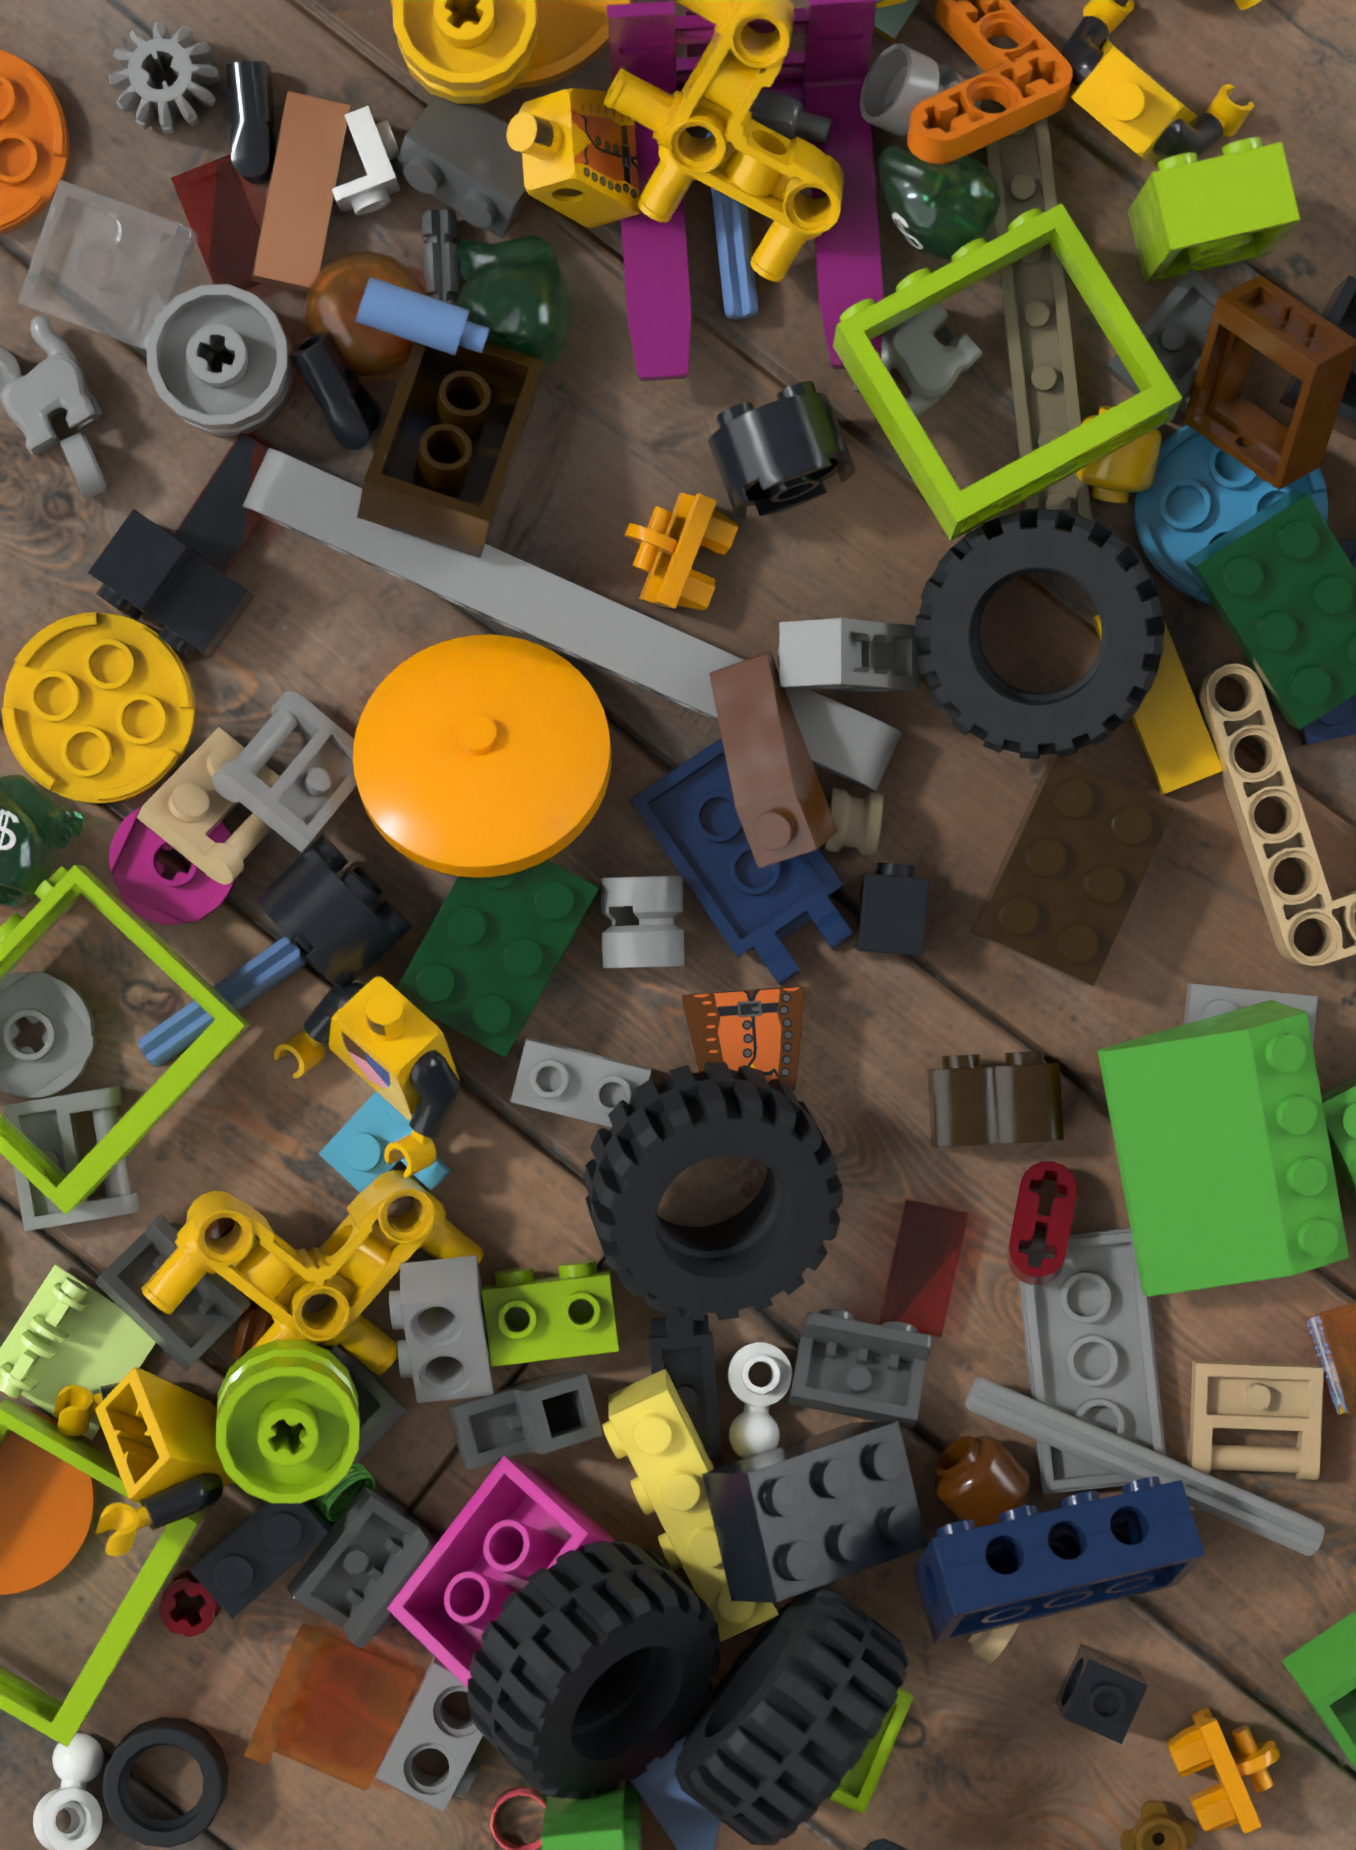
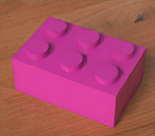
(488, 1552)

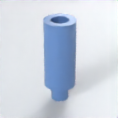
(419, 318)

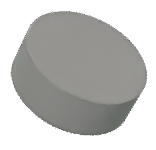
(83, 465)

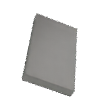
(1092, 1352)

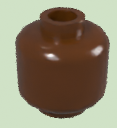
(980, 1479)

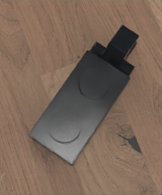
(688, 1355)

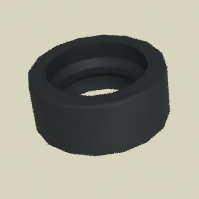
(160, 1831)

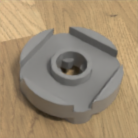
(68, 1037)

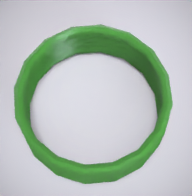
(358, 1479)

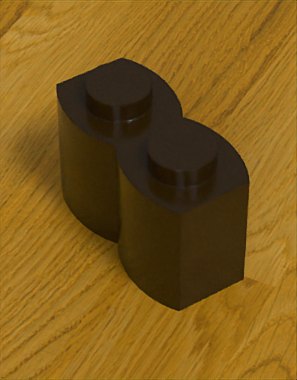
(995, 1102)

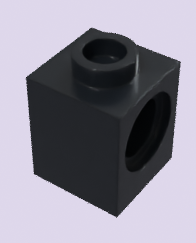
(892, 910)
(1101, 1694)

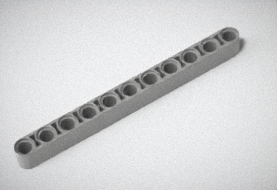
(556, 613)

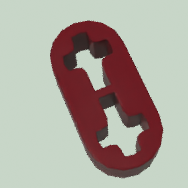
(1056, 1226)

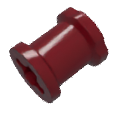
(189, 1621)

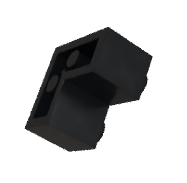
(164, 578)

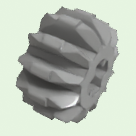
(186, 62)

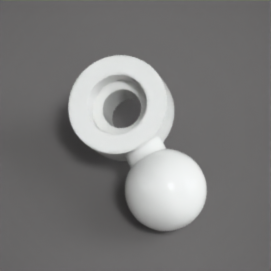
(755, 1429)
(76, 1767)

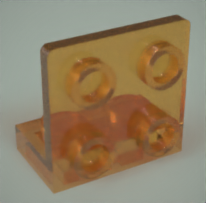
(332, 1708)

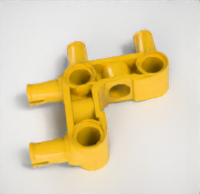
(743, 155)
(348, 1266)

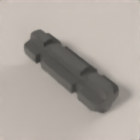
(439, 255)

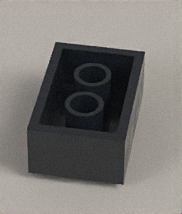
(814, 1511)

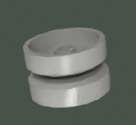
(198, 330)

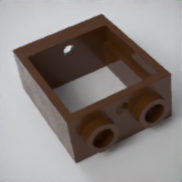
(1296, 339)

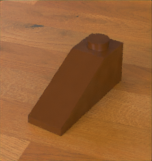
(769, 763)

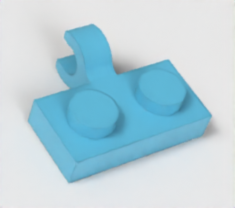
(361, 1144)

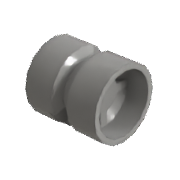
(900, 82)
(642, 922)

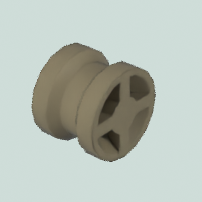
(856, 821)

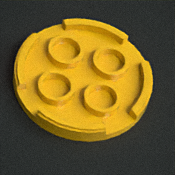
(98, 708)

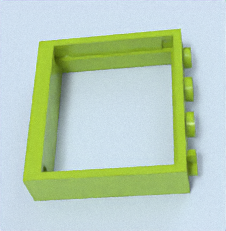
(1054, 461)
(17, 939)
(22, 1699)

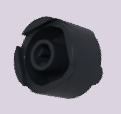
(780, 450)
(333, 913)

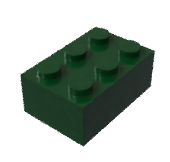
(1287, 604)
(496, 951)

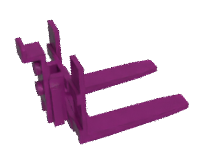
(827, 84)

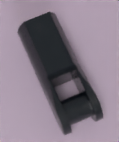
(251, 119)
(337, 390)

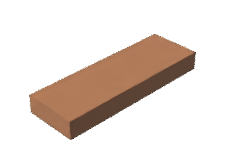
(300, 192)

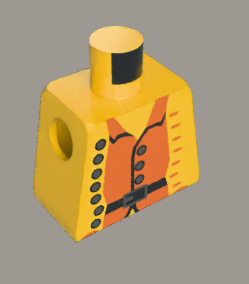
(578, 156)

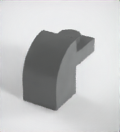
(526, 1417)

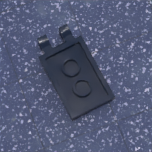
(751, 907)

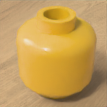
(1125, 469)

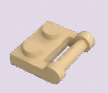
(191, 808)
(1260, 1399)

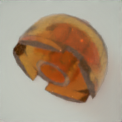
(334, 306)

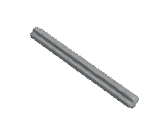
(1139, 1462)

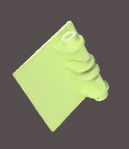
(70, 1339)

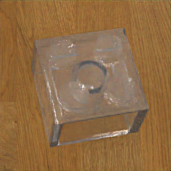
(106, 264)

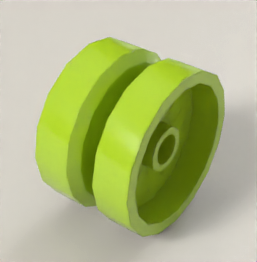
(321, 1417)

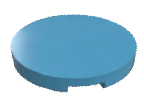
(1200, 498)

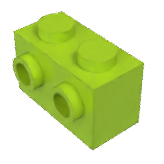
(550, 1314)

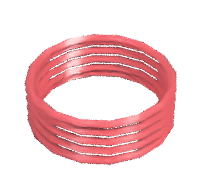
(522, 1791)

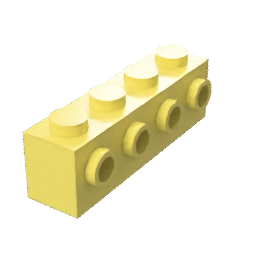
(669, 1460)

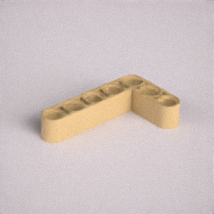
(1291, 840)

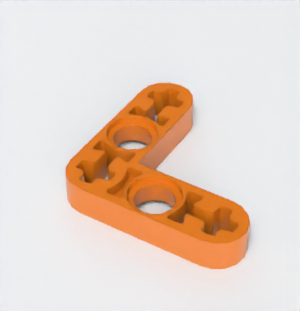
(1004, 80)

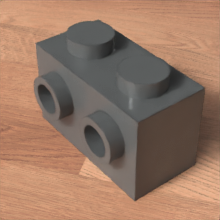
(466, 163)

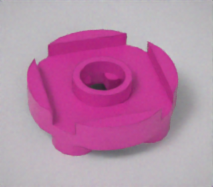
(148, 892)

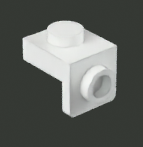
(376, 149)

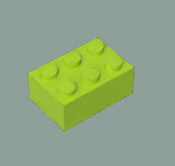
(1213, 210)

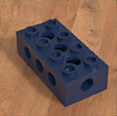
(1057, 1558)

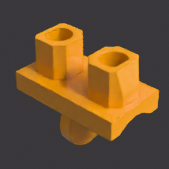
(671, 546)
(1229, 1800)

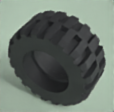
(1020, 719)
(732, 1261)
(593, 1669)
(792, 1716)

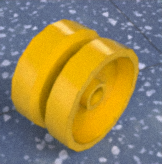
(470, 61)

